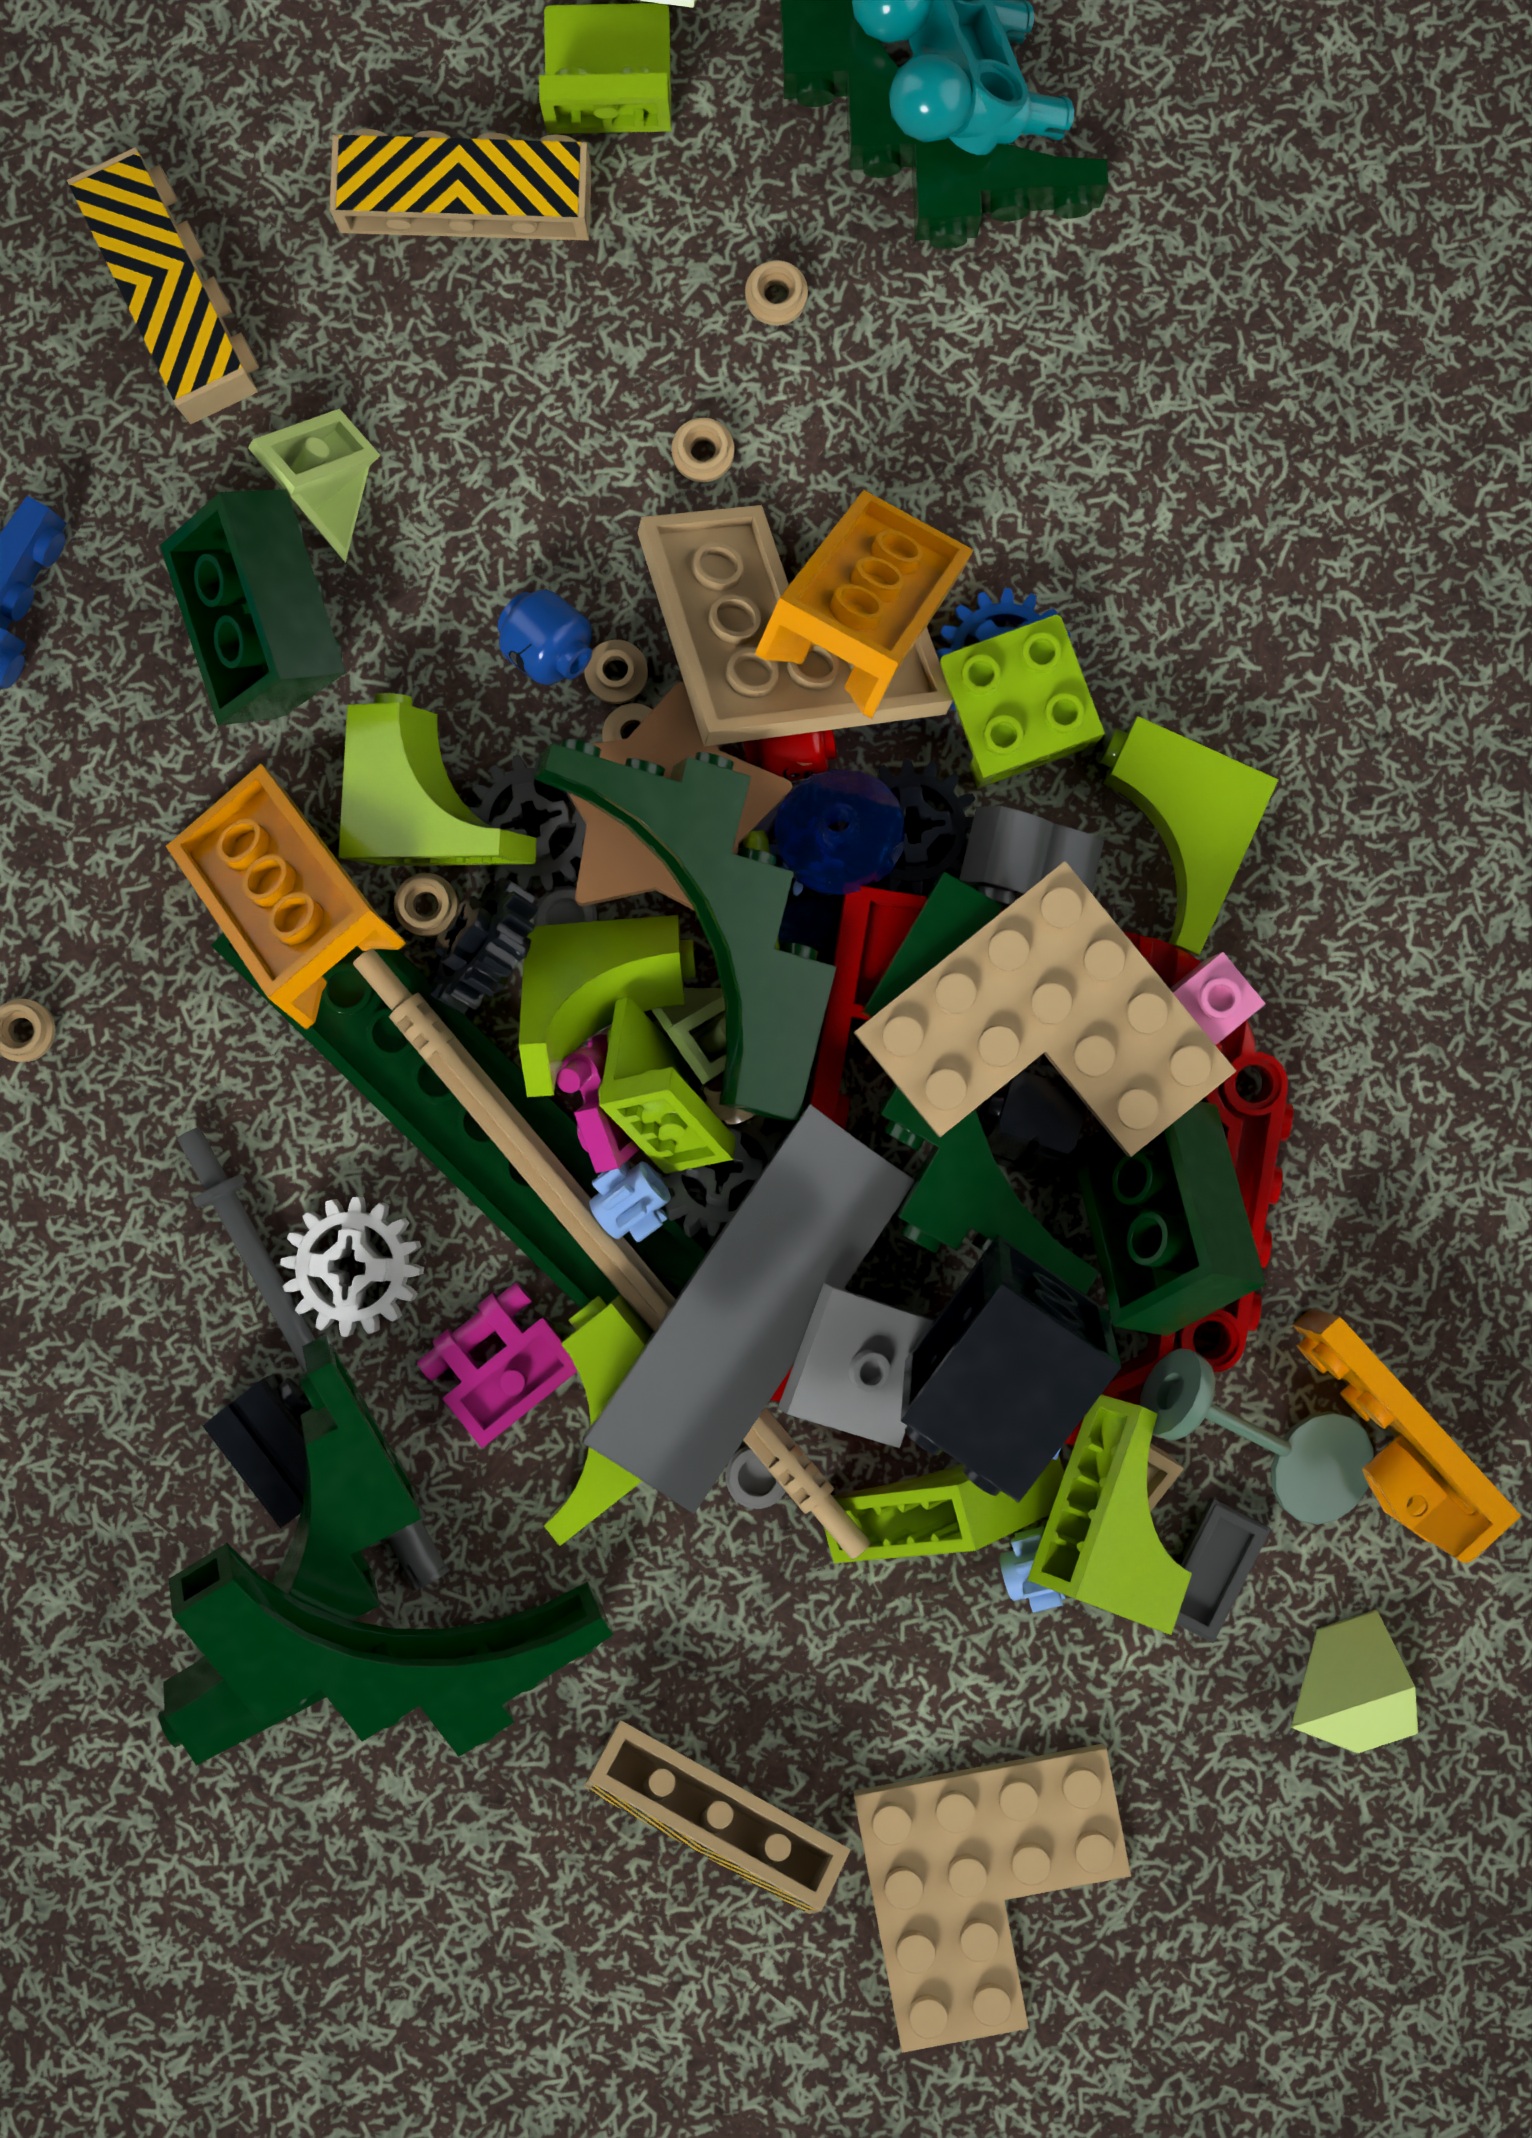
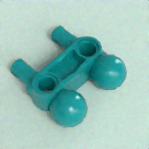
(963, 72)

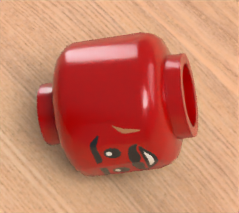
(793, 755)

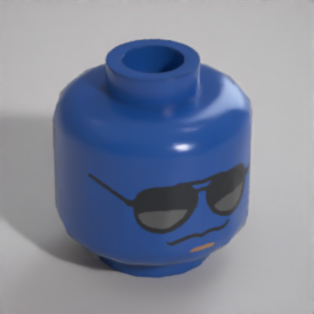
(545, 636)

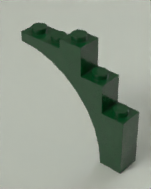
(833, 57)
(690, 825)
(959, 1179)
(461, 1676)

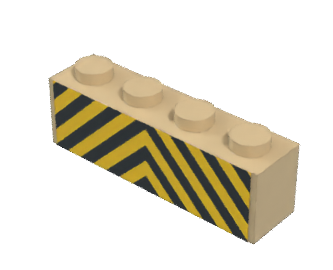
(461, 185)
(163, 285)
(717, 1818)

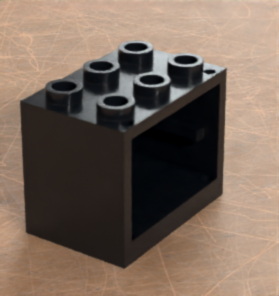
(1007, 1370)

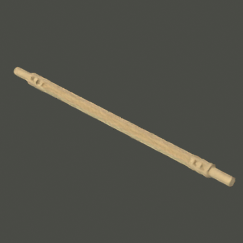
(572, 1208)

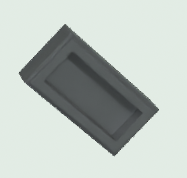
(1220, 1561)

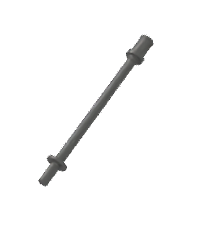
(411, 1544)

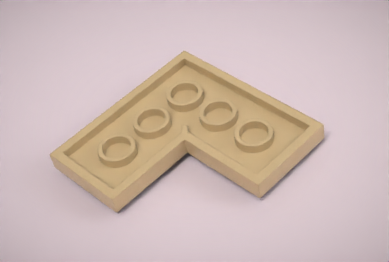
(717, 592)
(1056, 983)
(949, 1857)

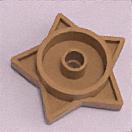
(616, 861)

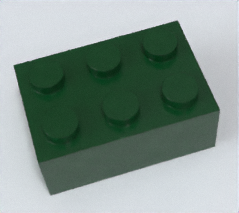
(252, 606)
(1168, 1224)

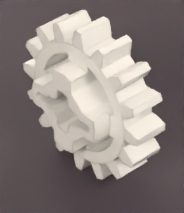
(348, 1296)

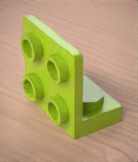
(606, 68)
(1021, 700)
(651, 1098)

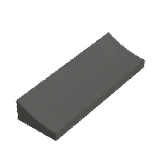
(747, 1310)

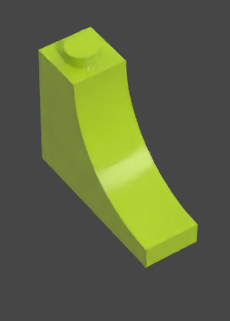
(400, 800)
(1201, 808)
(579, 974)
(602, 1351)
(941, 1514)
(1101, 1526)

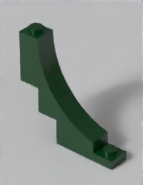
(350, 1501)

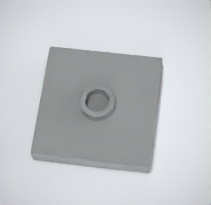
(854, 1365)

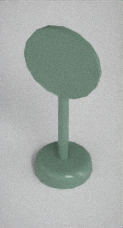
(1314, 1465)

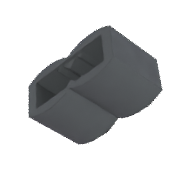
(1017, 849)

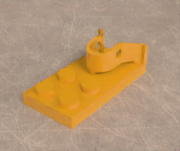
(866, 595)
(277, 892)
(1447, 1492)

